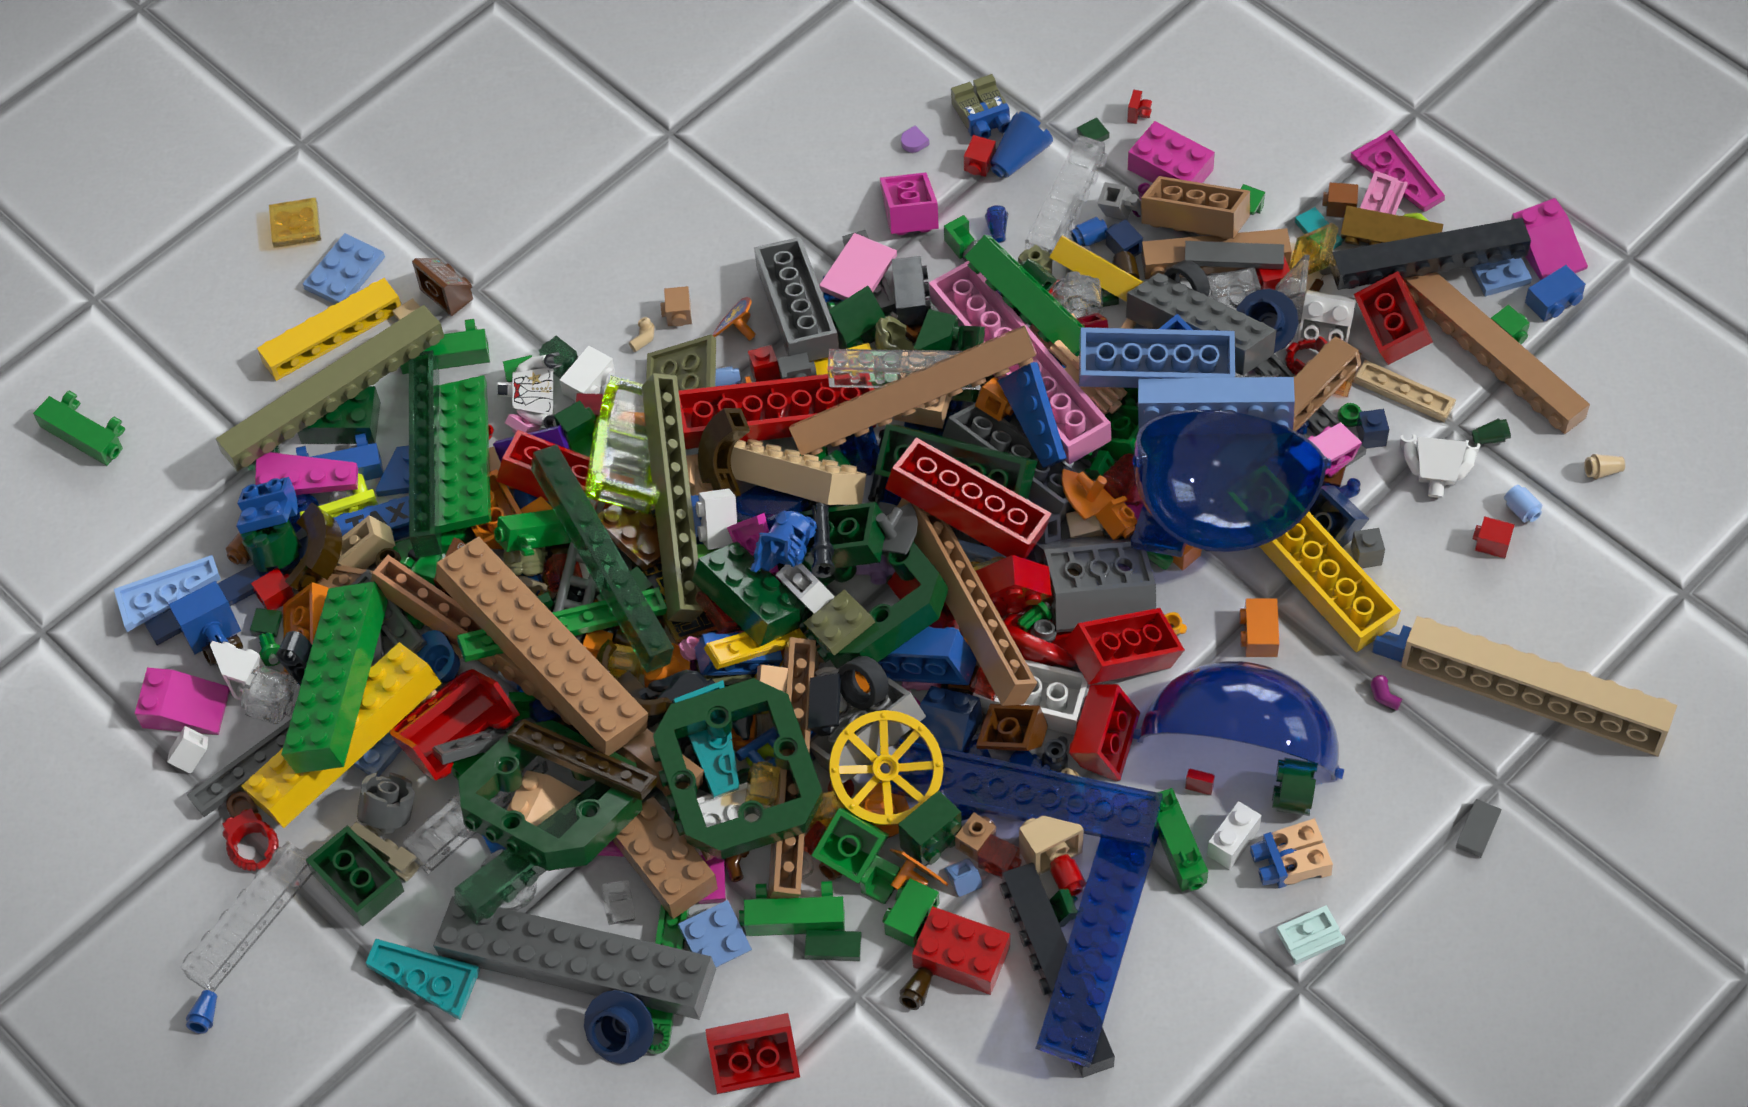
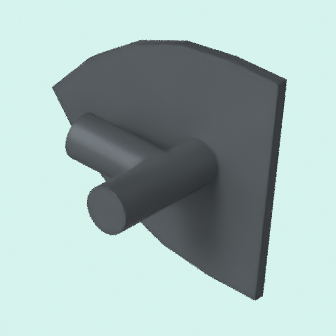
(899, 529)

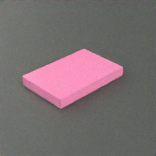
(858, 265)

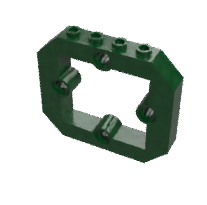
(893, 623)
(734, 704)
(501, 771)

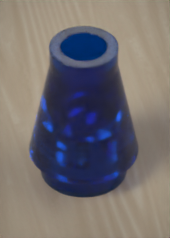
(997, 222)

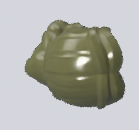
(891, 335)
(526, 565)

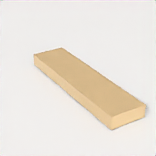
(1404, 391)

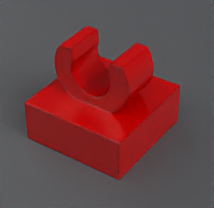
(1138, 107)

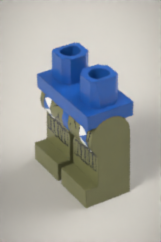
(981, 106)

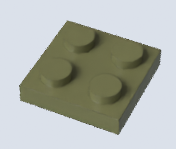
(839, 622)

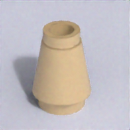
(1603, 465)

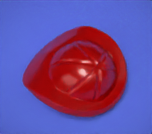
(1036, 649)

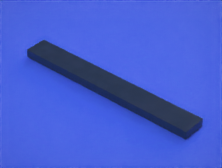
(234, 589)

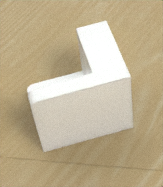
(187, 749)

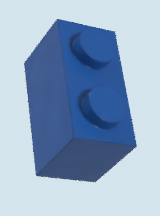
(1555, 293)

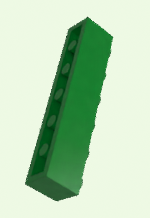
(1024, 293)

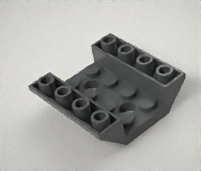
(1101, 587)

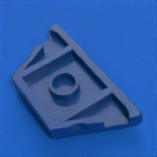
(396, 475)

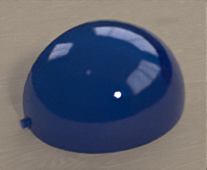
(1225, 477)
(1246, 706)

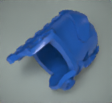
(784, 542)

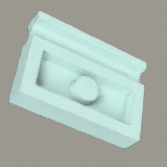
(1310, 935)

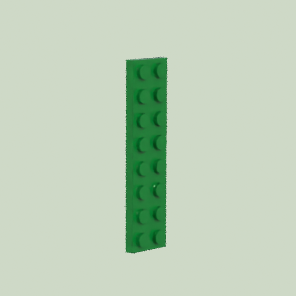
(464, 454)

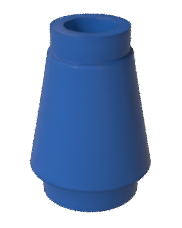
(202, 1013)

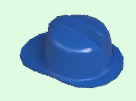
(440, 656)

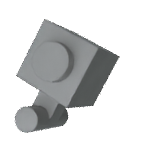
(1118, 201)

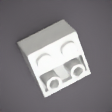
(1326, 316)
(235, 665)

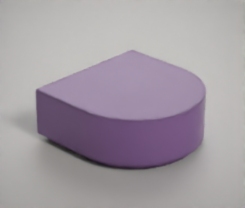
(914, 140)

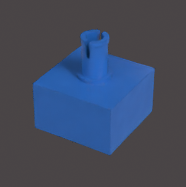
(205, 617)

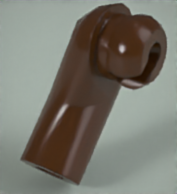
(733, 866)

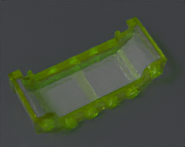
(619, 450)

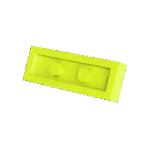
(360, 499)

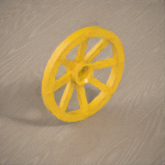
(883, 717)

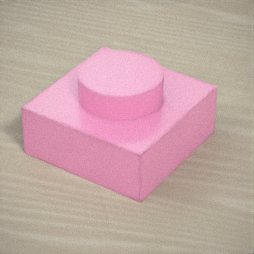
(519, 423)

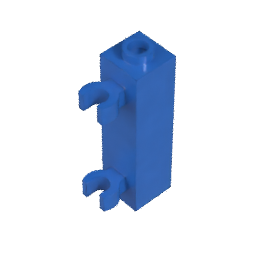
(365, 455)

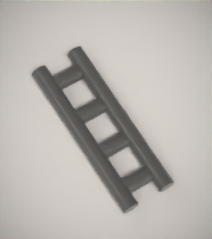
(569, 580)

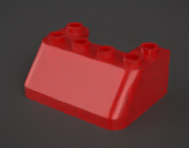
(456, 711)

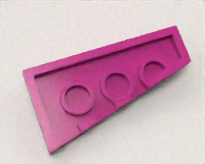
(1392, 158)
(307, 473)

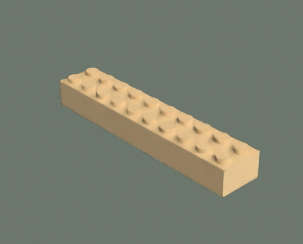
(1538, 685)

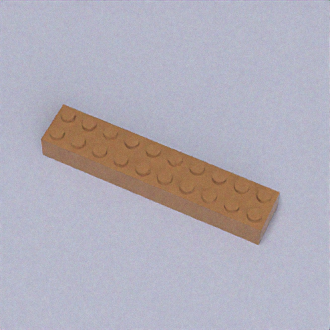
(541, 647)

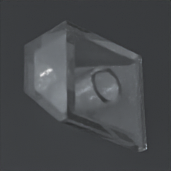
(1294, 284)

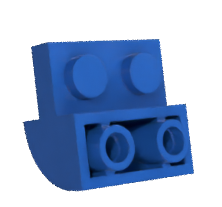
(266, 504)

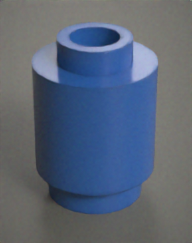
(1089, 232)

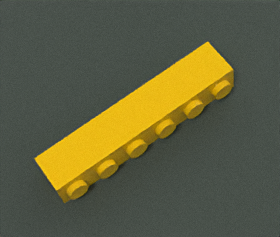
(329, 329)

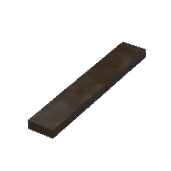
(582, 759)

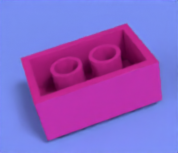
(1169, 155)

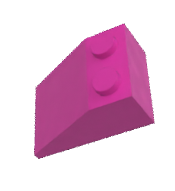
(909, 203)
(1551, 239)
(179, 700)

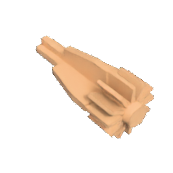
(1105, 398)

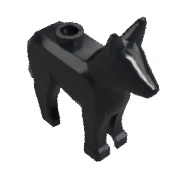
(684, 683)

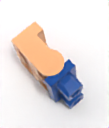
(1293, 854)

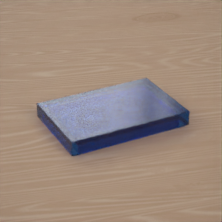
(767, 501)

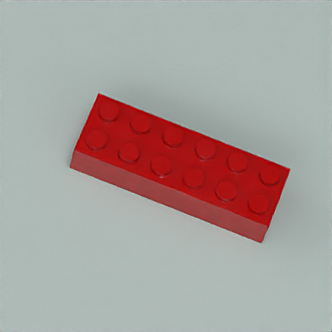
(967, 500)

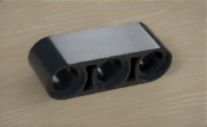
(294, 654)

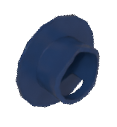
(1275, 311)
(609, 1017)

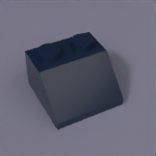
(1337, 514)
(951, 717)

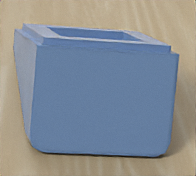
(964, 877)

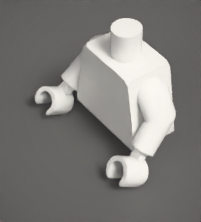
(1438, 461)

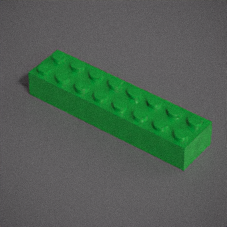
(335, 678)

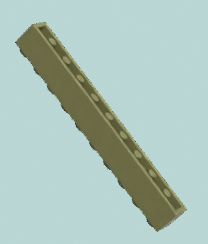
(330, 388)
(674, 504)

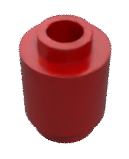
(1067, 874)

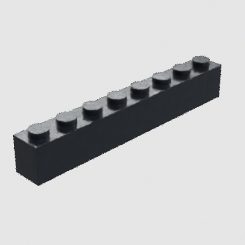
(1430, 253)
(1046, 943)

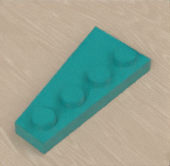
(714, 754)
(429, 976)

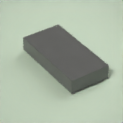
(1478, 828)

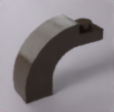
(717, 446)
(322, 549)

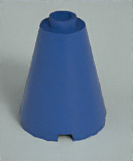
(1019, 144)

